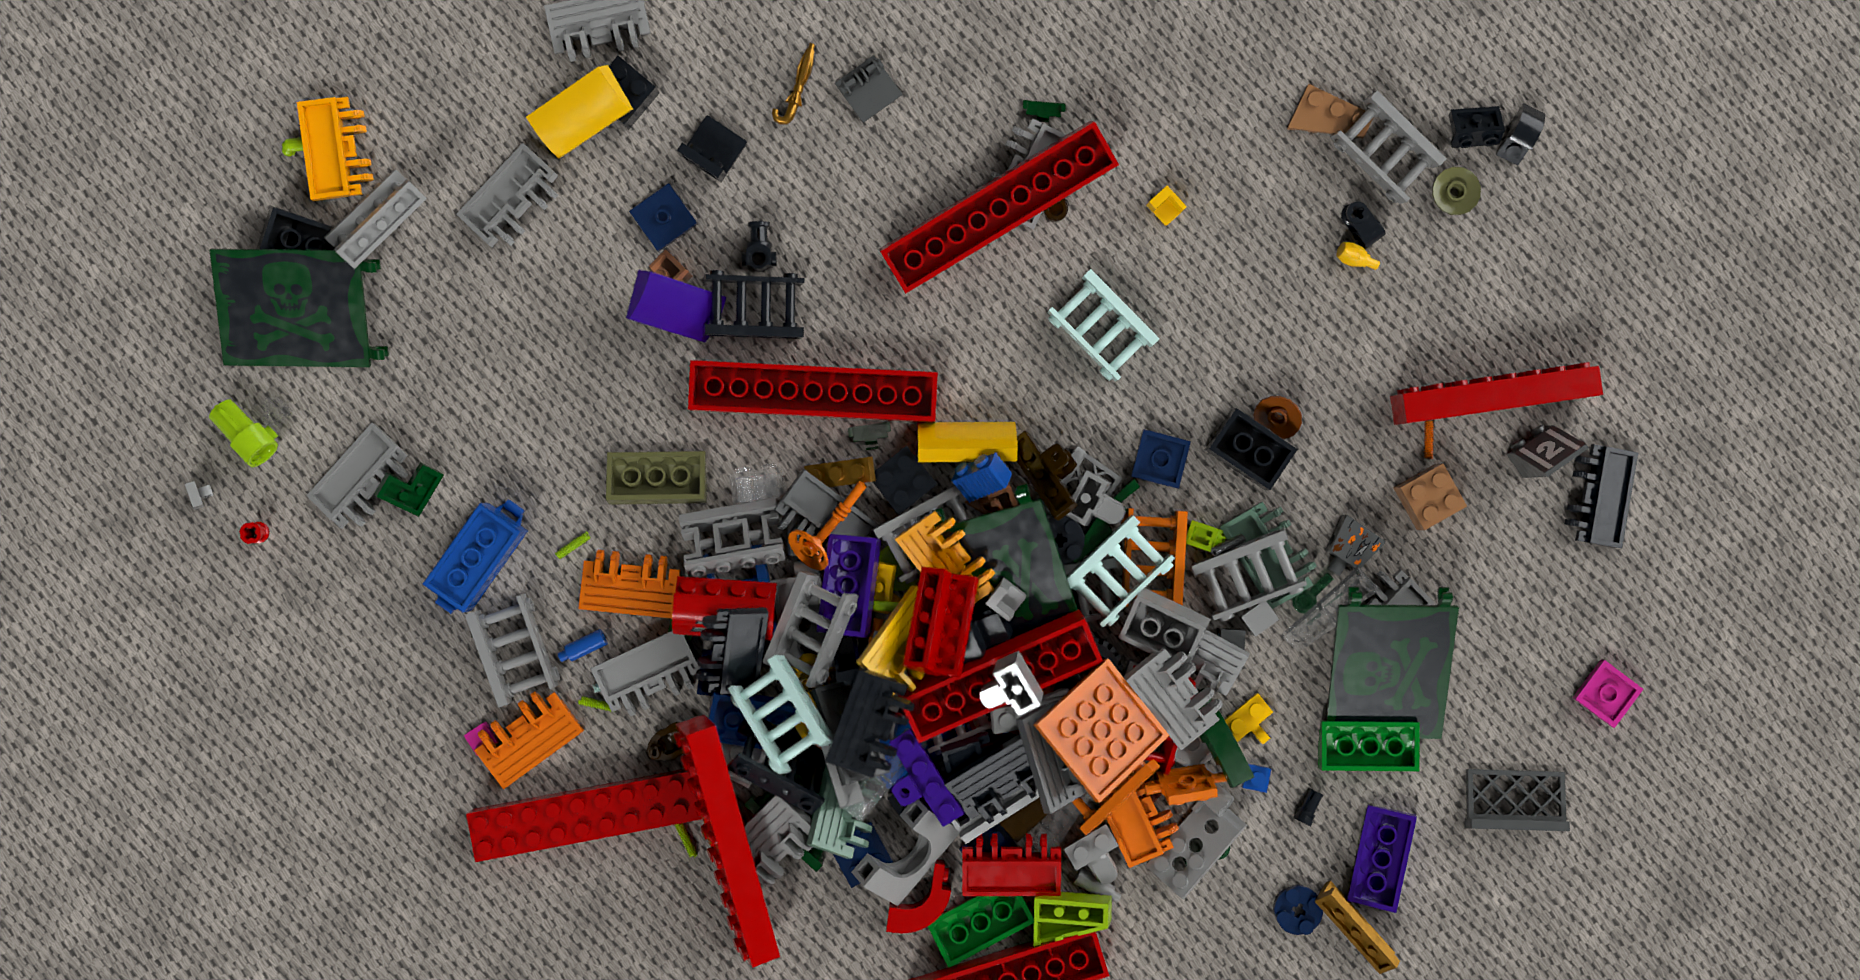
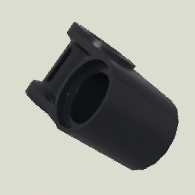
(1364, 225)

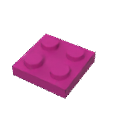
(1607, 693)

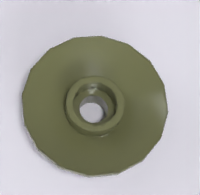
(1467, 186)

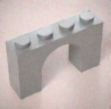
(897, 879)

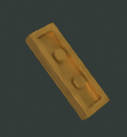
(844, 472)

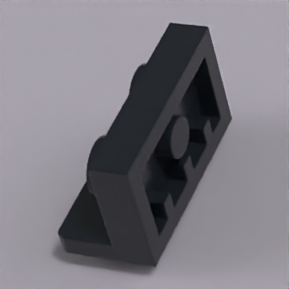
(1476, 126)

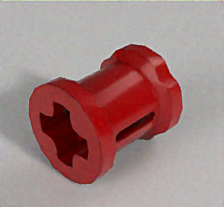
(262, 532)

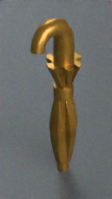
(802, 74)

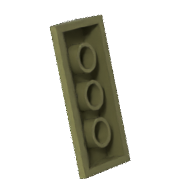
(656, 477)

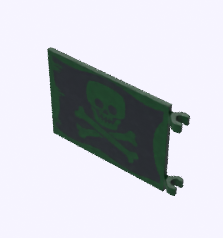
(292, 308)
(1024, 552)
(1393, 662)

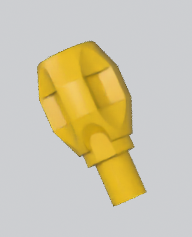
(1355, 256)

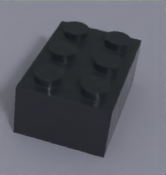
(1250, 449)

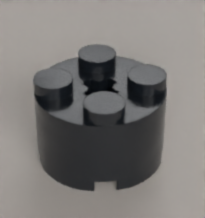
(1073, 537)

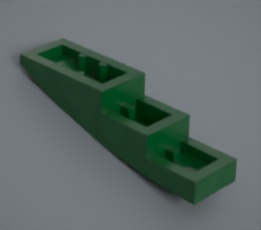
(1099, 529)
(1226, 751)

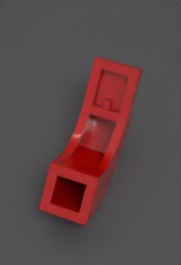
(919, 915)

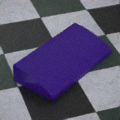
(670, 305)
(851, 570)
(1382, 858)

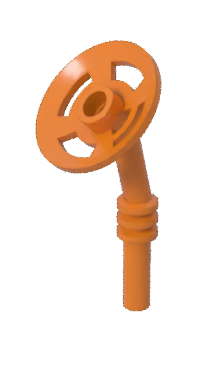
(810, 548)

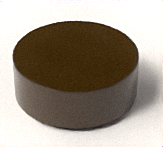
(1057, 211)

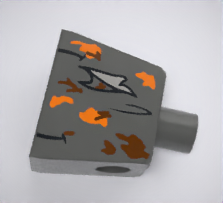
(1351, 545)

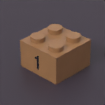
(1430, 496)

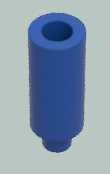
(583, 646)

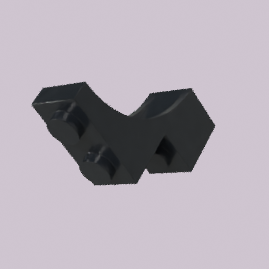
(846, 660)

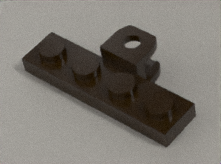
(1045, 473)

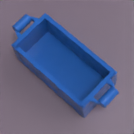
(476, 556)

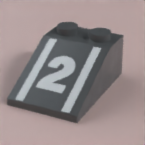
(1544, 451)

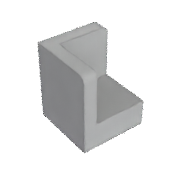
(1005, 599)
(1259, 618)

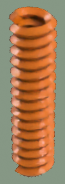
(1429, 439)

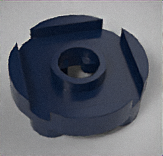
(1284, 915)

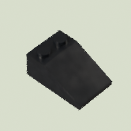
(293, 231)

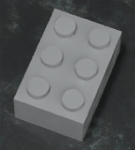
(1162, 623)

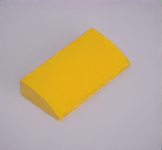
(580, 111)
(966, 441)

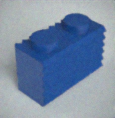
(981, 477)

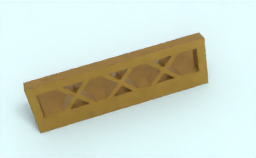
(1356, 928)

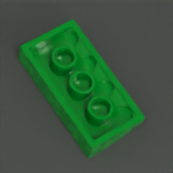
(1369, 746)
(979, 925)

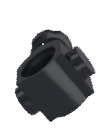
(759, 246)

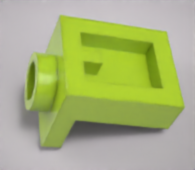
(1204, 536)

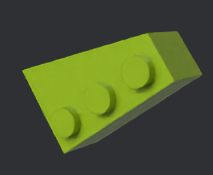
(1070, 915)

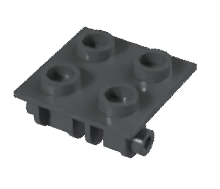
(868, 88)

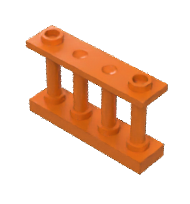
(1175, 547)
(1112, 802)

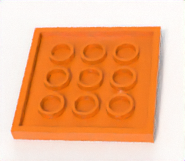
(1101, 730)

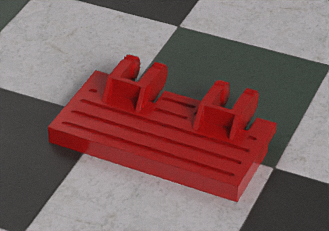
(1011, 872)

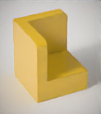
(1166, 205)

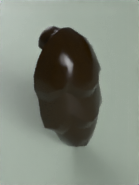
(663, 744)

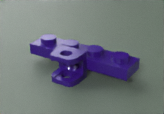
(923, 780)

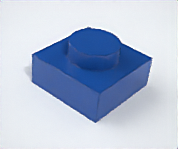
(1260, 780)

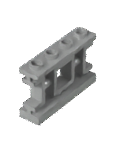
(730, 520)

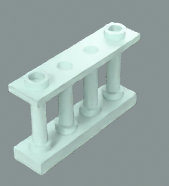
(1126, 319)
(1111, 547)
(805, 713)

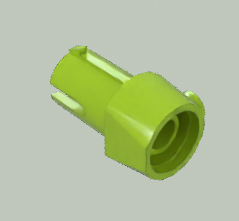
(247, 438)

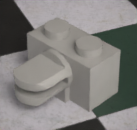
(1093, 501)
(1012, 685)
(1094, 851)

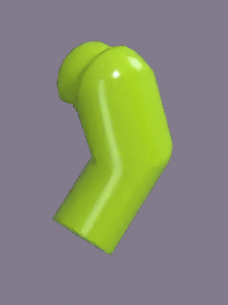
(291, 146)

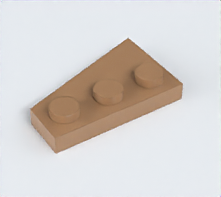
(1325, 113)

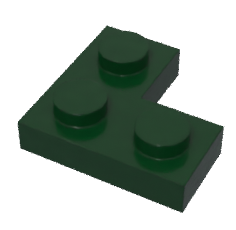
(411, 495)

